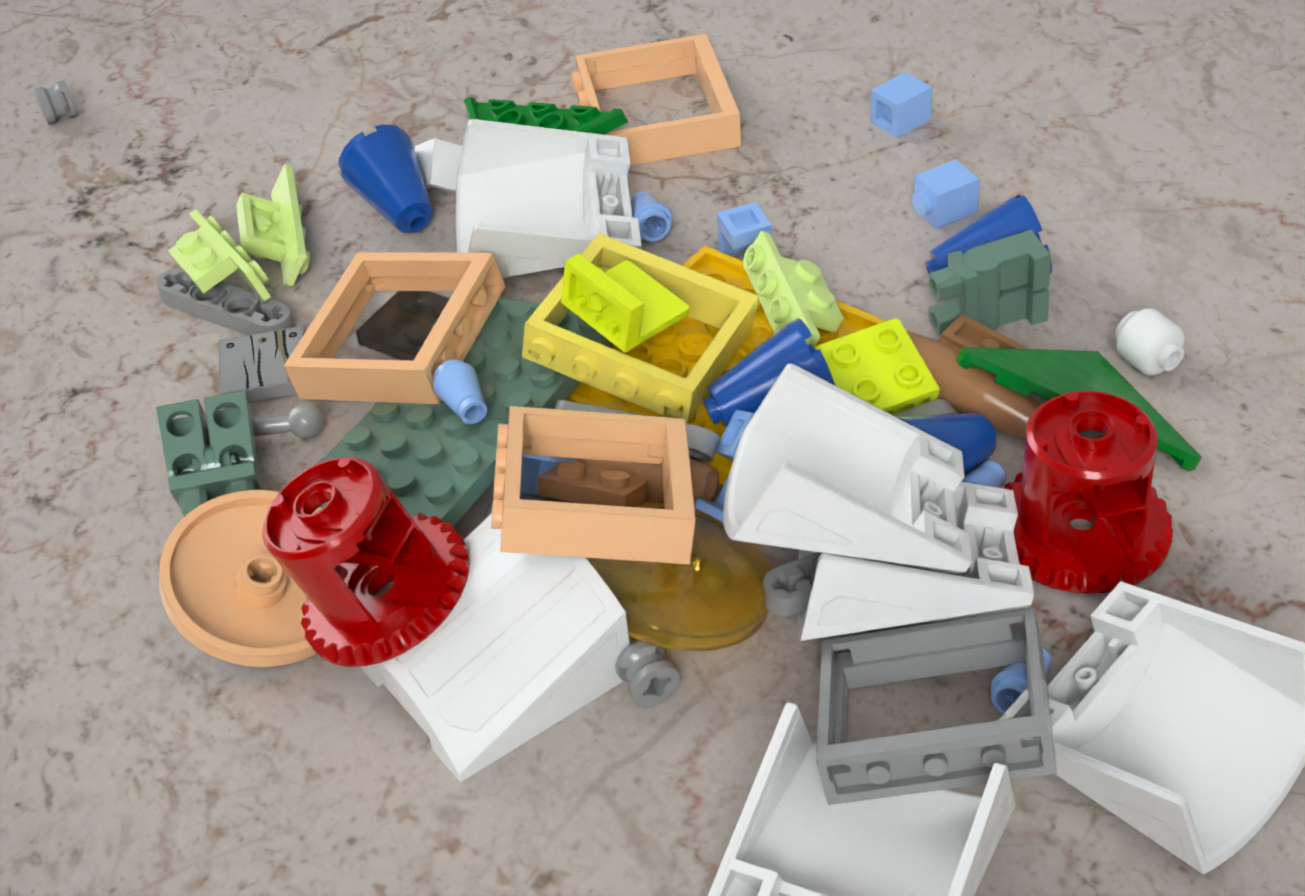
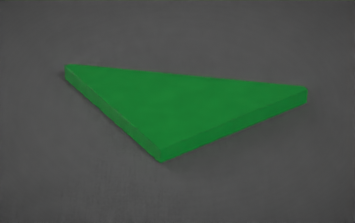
(547, 115)
(1067, 371)

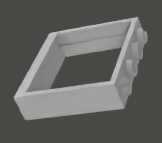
(939, 756)

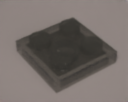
(402, 323)

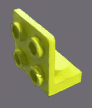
(620, 302)
(881, 367)

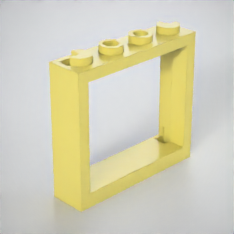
(626, 376)

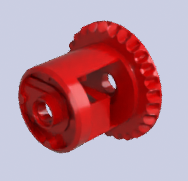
(1092, 481)
(356, 549)

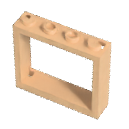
(659, 62)
(476, 290)
(593, 528)

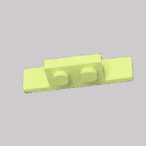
(275, 227)
(213, 255)
(790, 289)

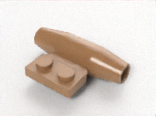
(974, 388)
(619, 482)

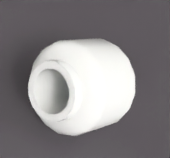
(1150, 341)

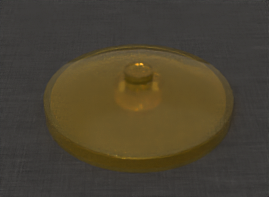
(697, 604)

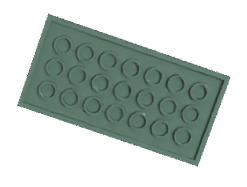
(427, 450)

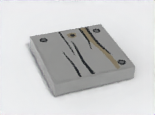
(257, 363)

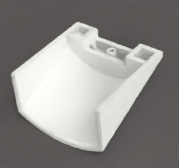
(540, 194)
(844, 480)
(872, 595)
(511, 656)
(1179, 722)
(874, 847)

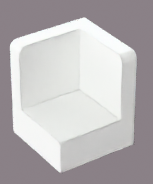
(439, 163)

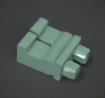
(993, 283)
(204, 470)

